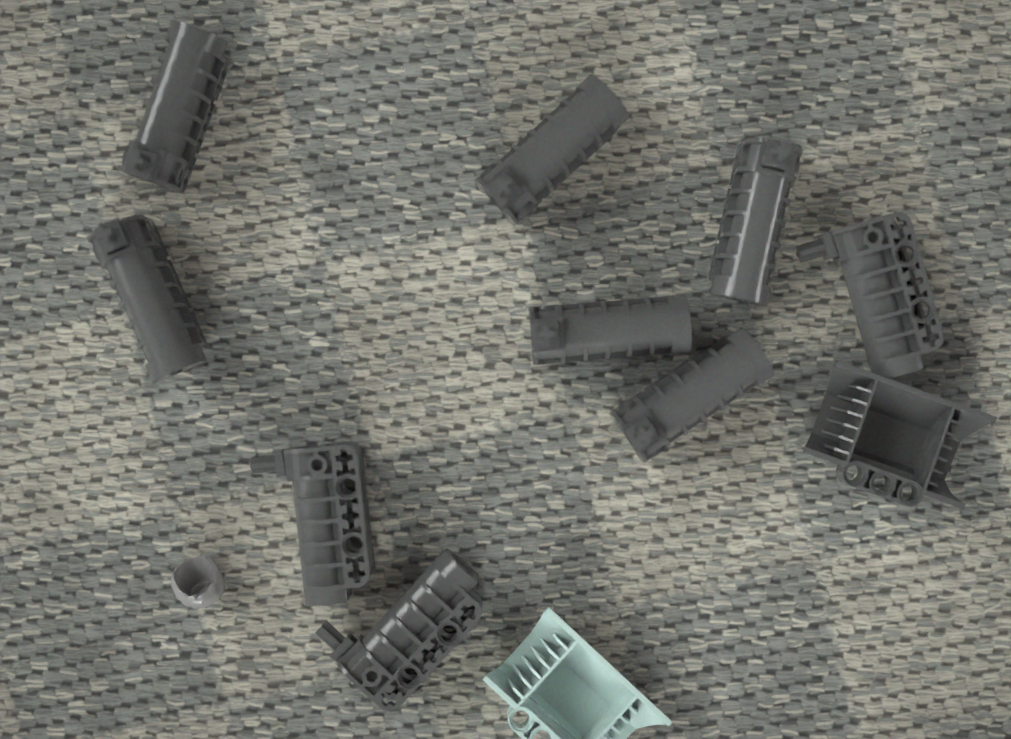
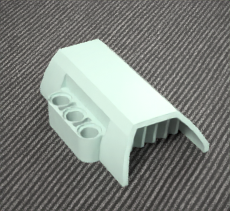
(569, 688)

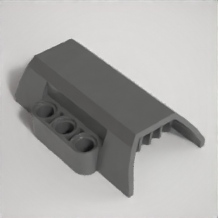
(892, 434)

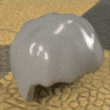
(197, 582)

